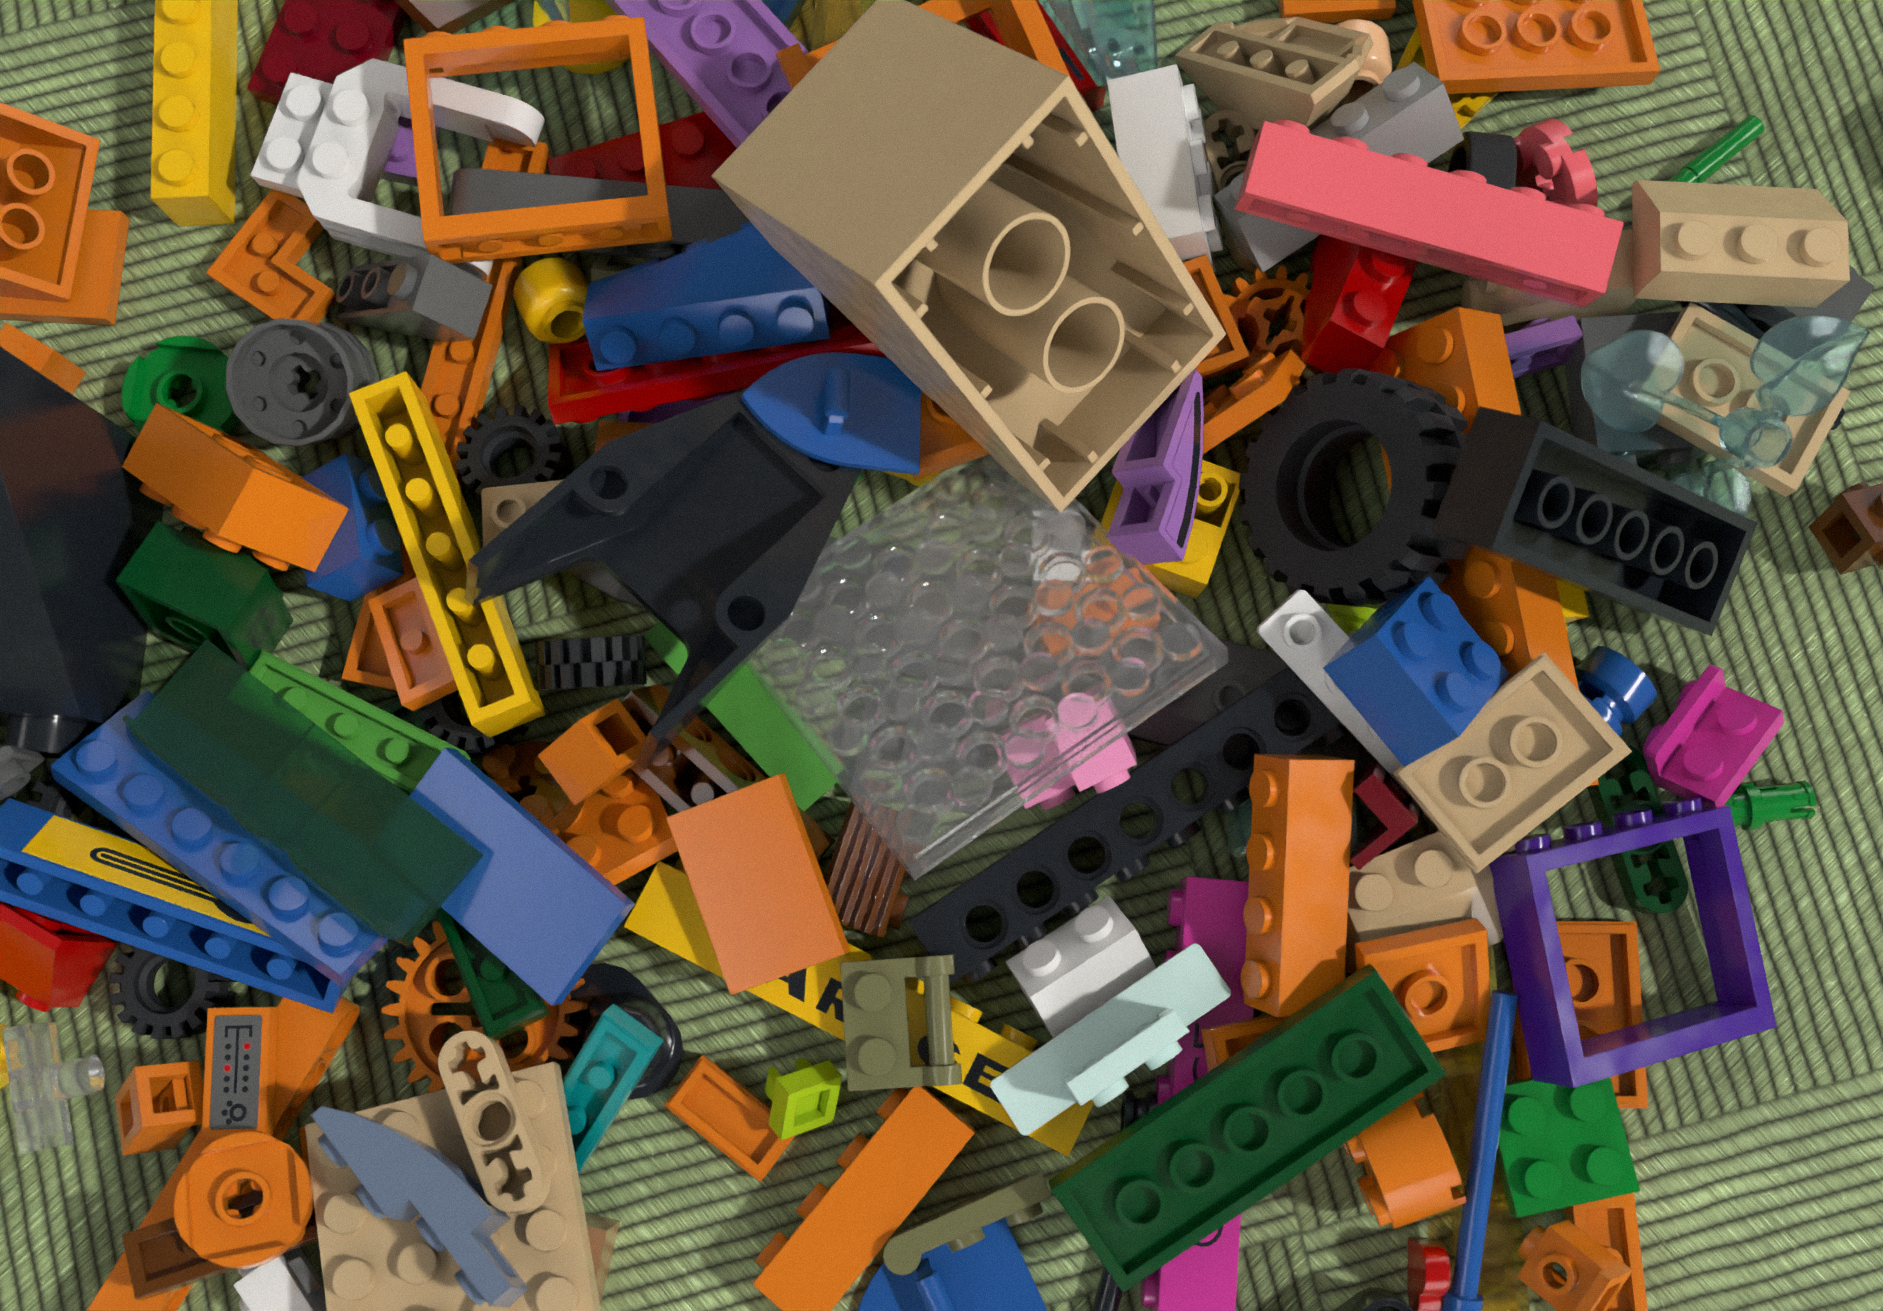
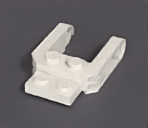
(337, 138)

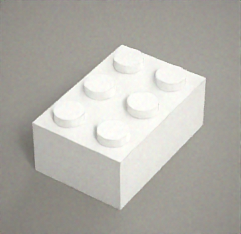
(1163, 150)

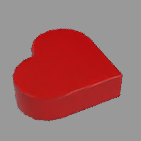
(1427, 1274)

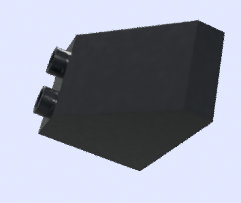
(65, 536)

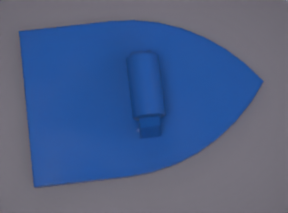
(842, 410)
(976, 1278)

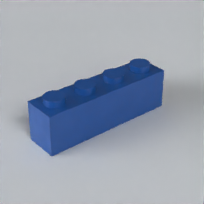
(703, 304)

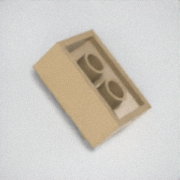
(1737, 244)

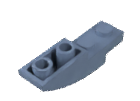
(411, 1179)

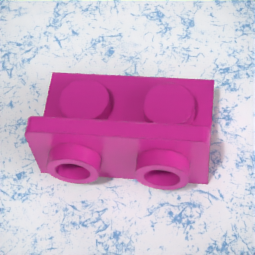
(1710, 740)

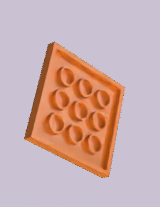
(1536, 44)

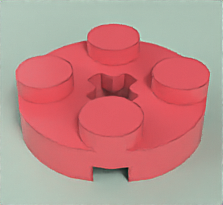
(1551, 166)

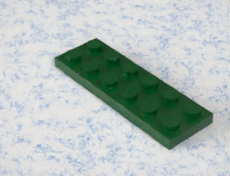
(1246, 1127)

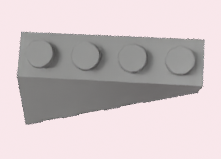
(1398, 116)

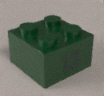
(203, 592)

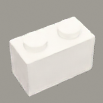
(1081, 965)

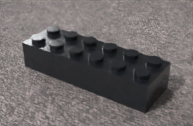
(1593, 520)

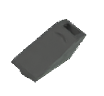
(414, 298)

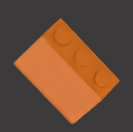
(42, 204)

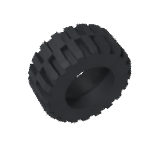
(1293, 477)

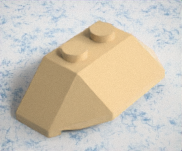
(1276, 68)
(1415, 889)

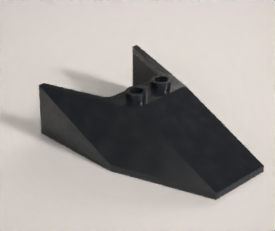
(699, 524)

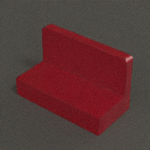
(1391, 805)

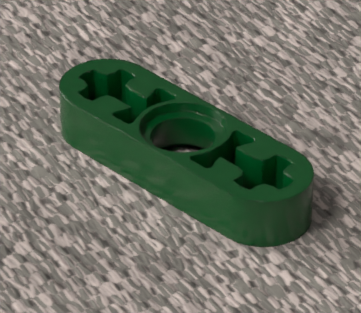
(1634, 876)

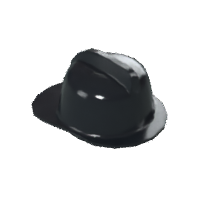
(616, 985)

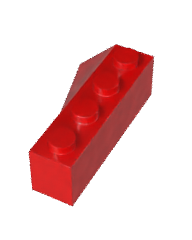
(1351, 303)

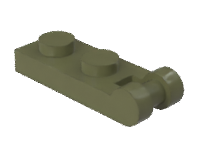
(963, 1223)

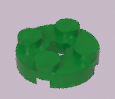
(167, 370)

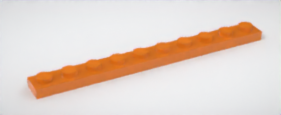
(456, 393)

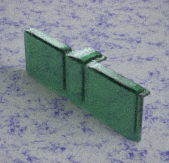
(305, 794)

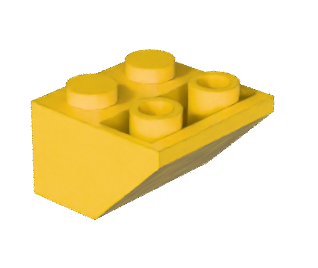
(1212, 515)

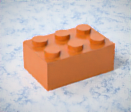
(233, 491)

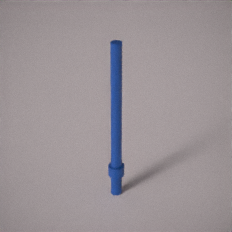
(1482, 1156)

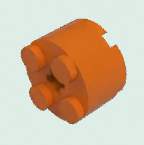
(1405, 1167)

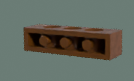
(700, 764)

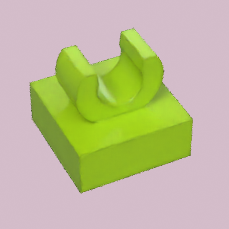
(803, 1097)

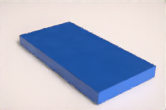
(530, 891)

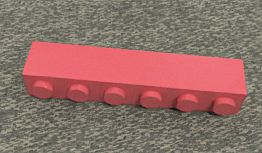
(1429, 213)

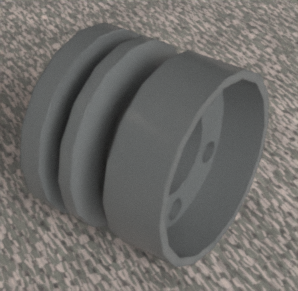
(270, 374)

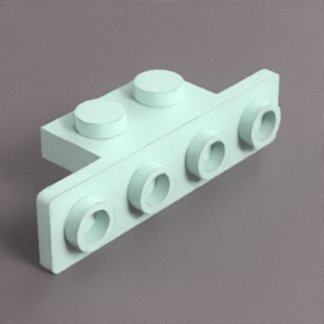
(1112, 1042)

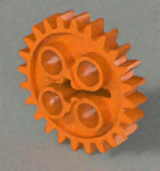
(424, 1030)

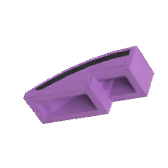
(1161, 478)

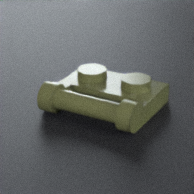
(879, 1029)

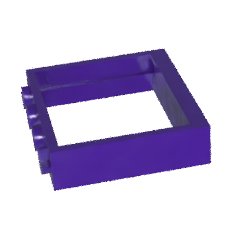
(1538, 962)

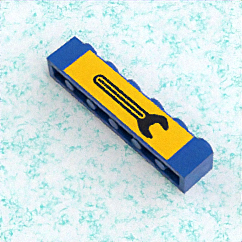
(142, 901)

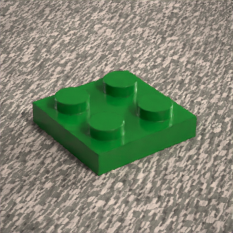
(1562, 1146)

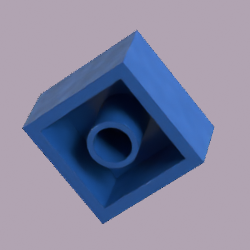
(1417, 671)

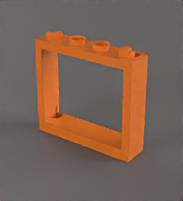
(541, 227)

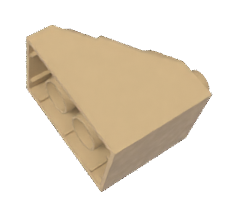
(978, 240)

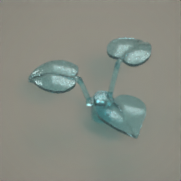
(1797, 359)

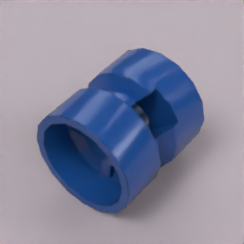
(1614, 686)

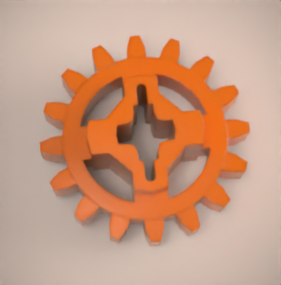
(1256, 316)

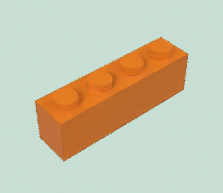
(1297, 880)
(864, 1204)

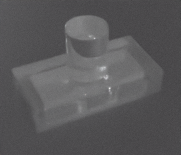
(44, 1083)

